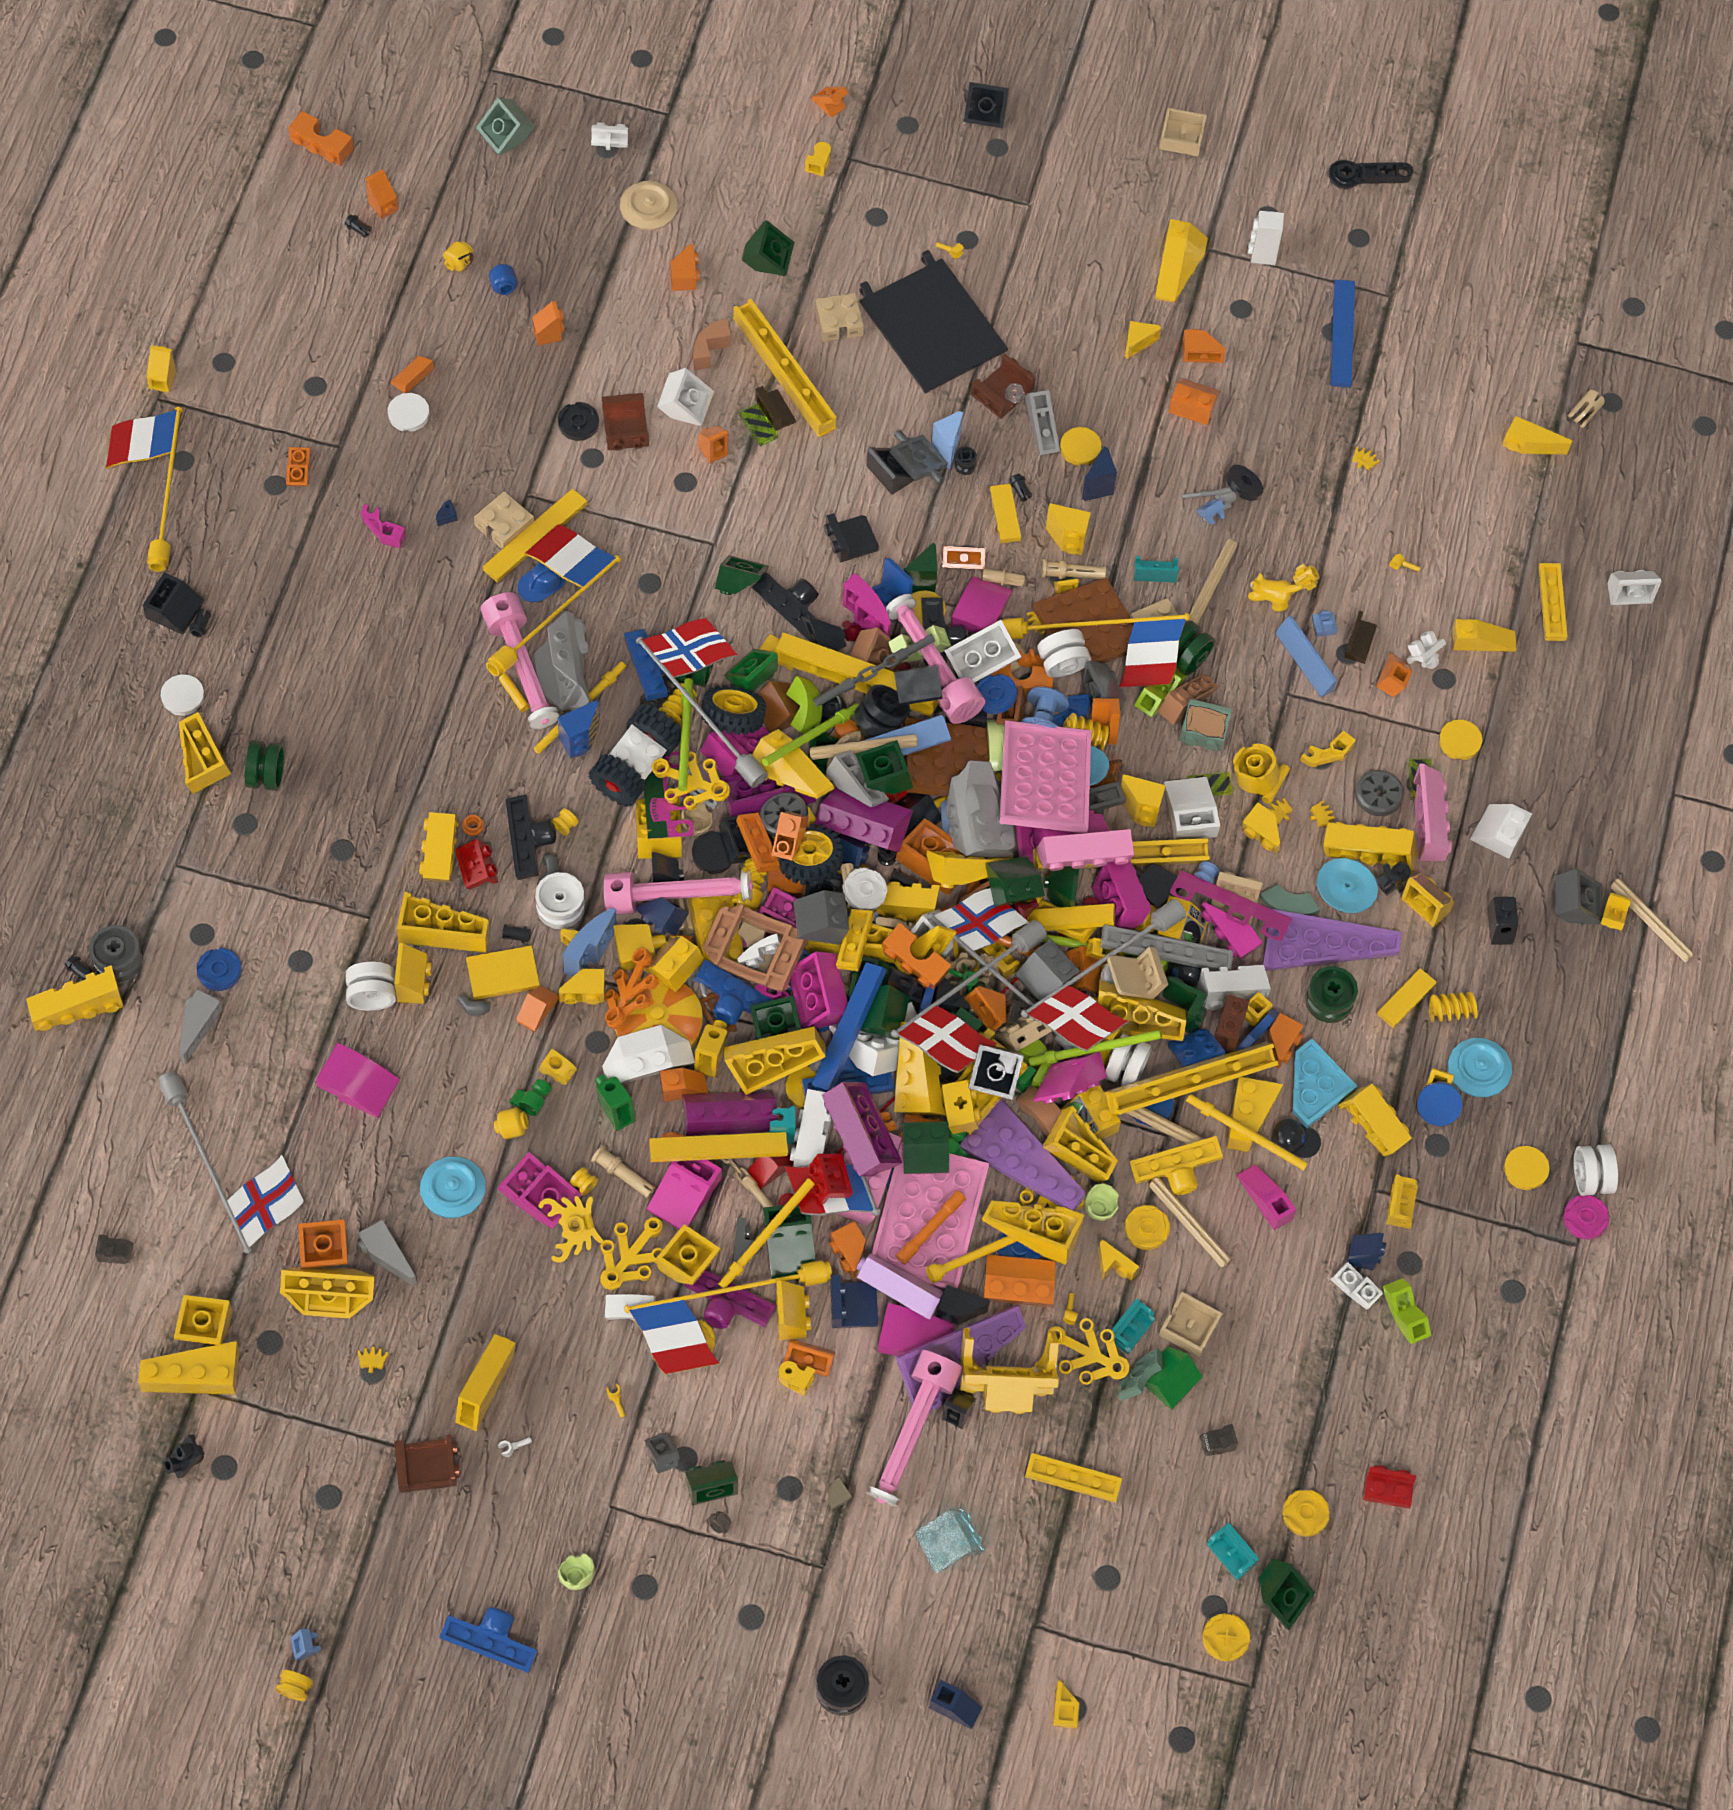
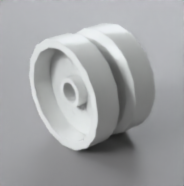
(1063, 653)
(560, 900)
(370, 986)
(1130, 1062)
(1595, 1169)

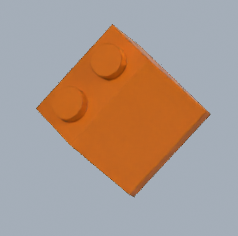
(1193, 401)
(323, 1243)

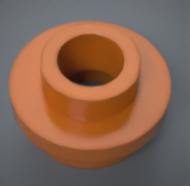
(470, 820)

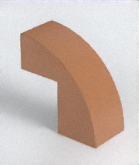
(712, 337)
(1043, 1113)

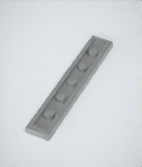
(1168, 948)

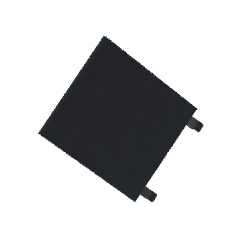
(932, 324)

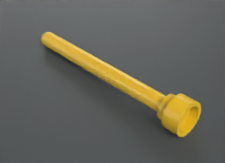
(937, 1271)

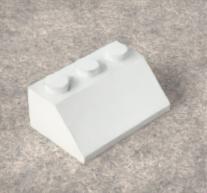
(983, 653)

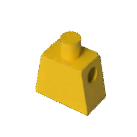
(630, 938)
(711, 1048)

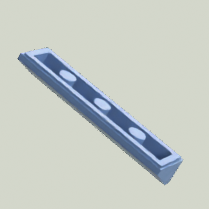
(1306, 657)
(928, 733)

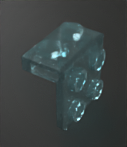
(949, 1539)

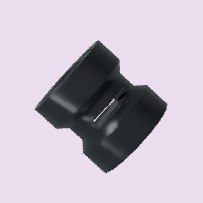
(965, 460)

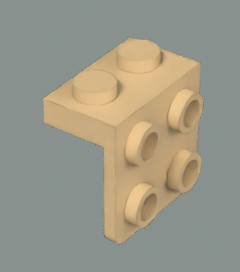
(1245, 887)
(1139, 976)

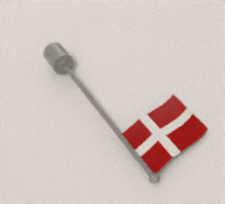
(1080, 1017)
(947, 1036)

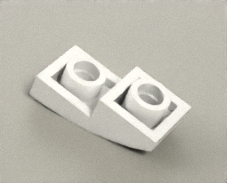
(754, 955)
(1356, 1287)
(615, 1305)

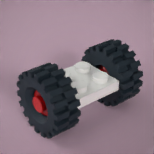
(630, 762)

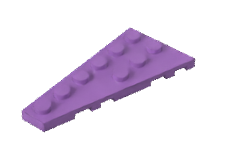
(1325, 941)
(1019, 1155)
(989, 1337)

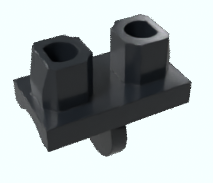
(1393, 878)
(905, 983)
(184, 1457)

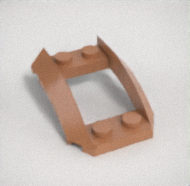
(783, 960)

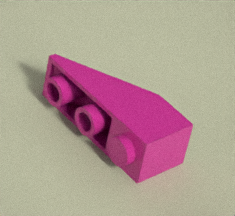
(1240, 938)
(1267, 1196)

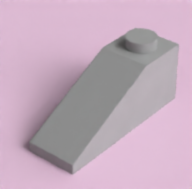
(1042, 421)
(848, 777)
(199, 1016)
(385, 1252)

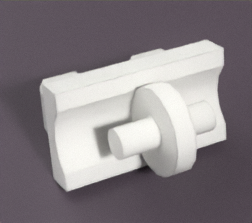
(609, 135)
(1427, 652)

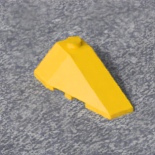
(792, 769)
(955, 869)

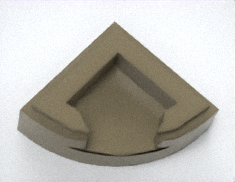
(838, 1494)

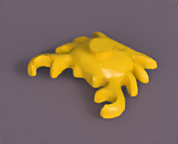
(576, 1225)

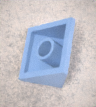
(947, 435)

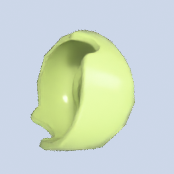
(1101, 1202)
(576, 1572)

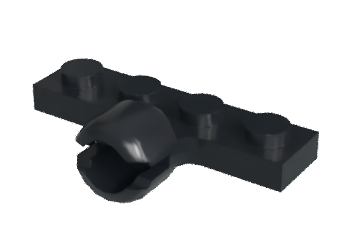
(788, 603)
(934, 615)
(527, 836)

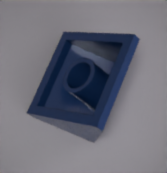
(1100, 478)

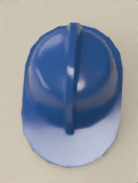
(539, 583)

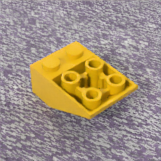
(667, 846)

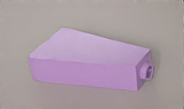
(899, 1285)

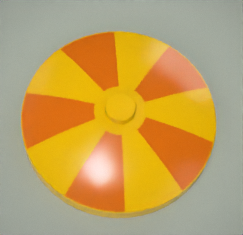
(673, 1010)

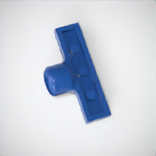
(646, 668)
(733, 993)
(850, 1073)
(490, 1639)

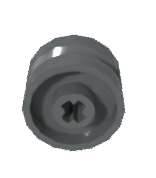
(119, 948)

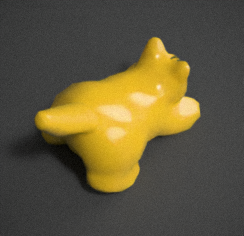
(1276, 592)

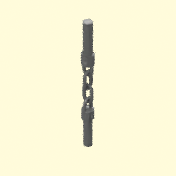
(849, 683)

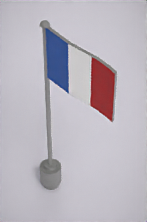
(860, 1200)

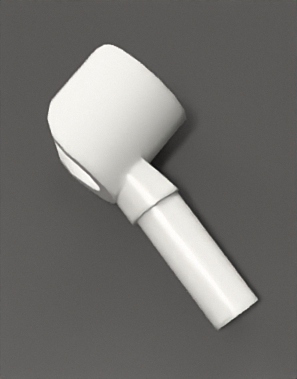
(513, 1446)

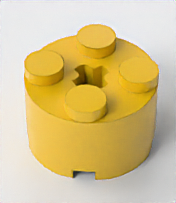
(1256, 769)

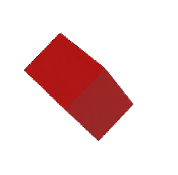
(767, 1169)

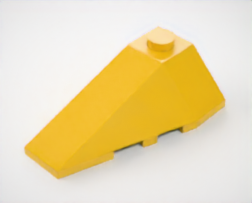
(1182, 253)
(1041, 1229)

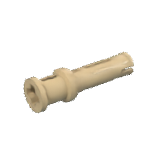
(1059, 570)
(615, 1166)

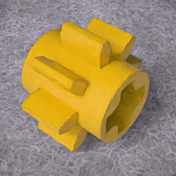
(1306, 576)
(757, 878)

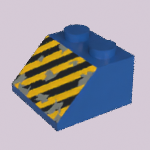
(579, 729)

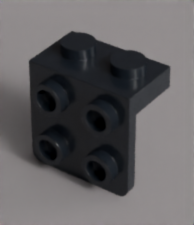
(850, 537)

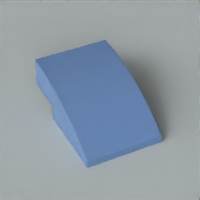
(589, 943)

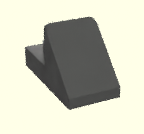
(1105, 797)
(742, 1239)
(662, 1452)

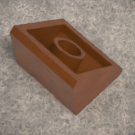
(779, 706)

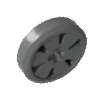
(1367, 794)
(780, 803)

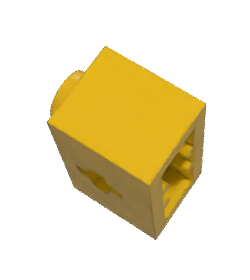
(961, 1119)

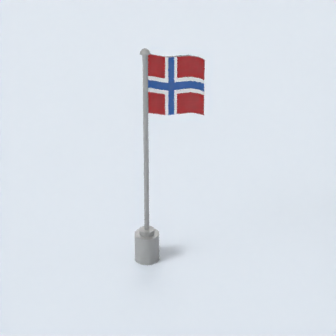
(688, 651)

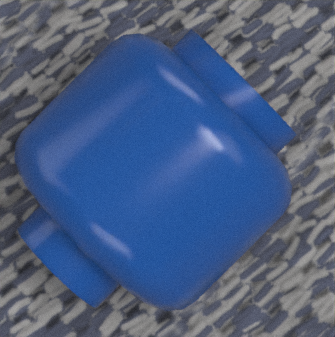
(503, 279)

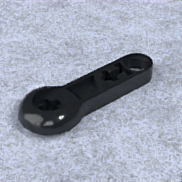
(1367, 173)

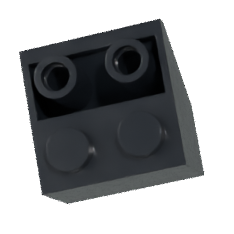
(172, 603)

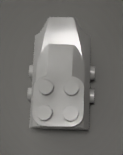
(561, 663)
(975, 813)

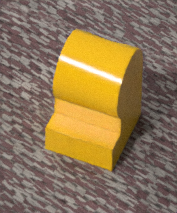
(820, 160)
(1257, 1009)
(557, 1067)
(795, 1378)

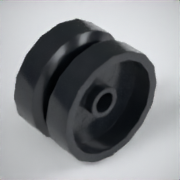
(881, 711)
(830, 1692)

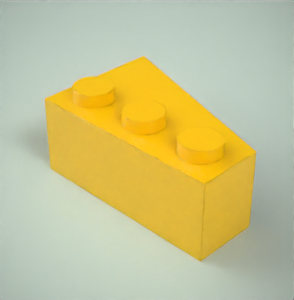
(1251, 1108)
(1377, 1119)

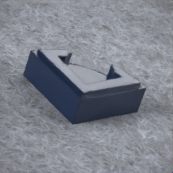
(446, 514)

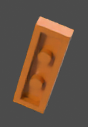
(757, 842)

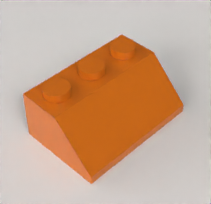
(915, 847)
(1019, 1281)

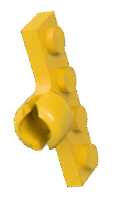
(1177, 1164)

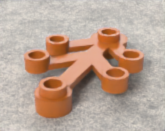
(617, 1014)

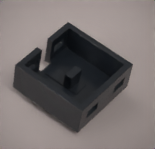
(734, 840)

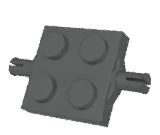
(918, 457)

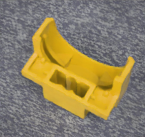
(1009, 1386)

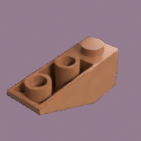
(1176, 702)

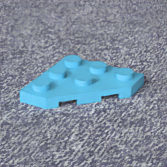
(1317, 1084)

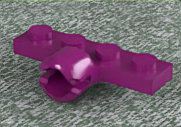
(727, 1305)

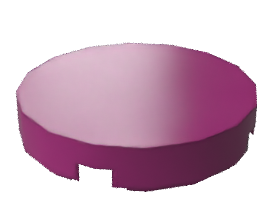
(1586, 1217)

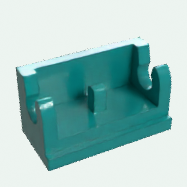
(1155, 570)
(786, 1125)
(1132, 1326)
(1232, 1551)

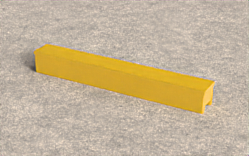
(785, 368)
(837, 667)
(1158, 852)
(1190, 1078)

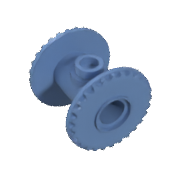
(1047, 703)

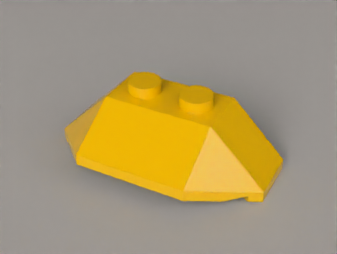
(327, 1290)

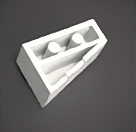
(1266, 237)
(1240, 983)
(813, 1131)

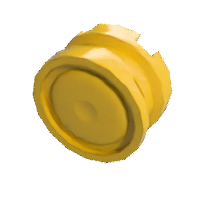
(294, 1685)

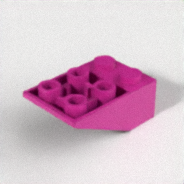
(725, 759)
(1071, 1077)
(684, 1191)

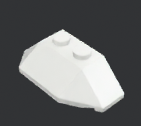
(647, 1054)

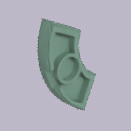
(1282, 900)
(1145, 1368)

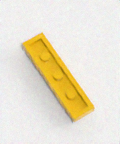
(1552, 602)
(1073, 1477)

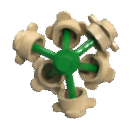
(963, 968)

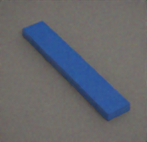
(1342, 333)
(849, 1027)

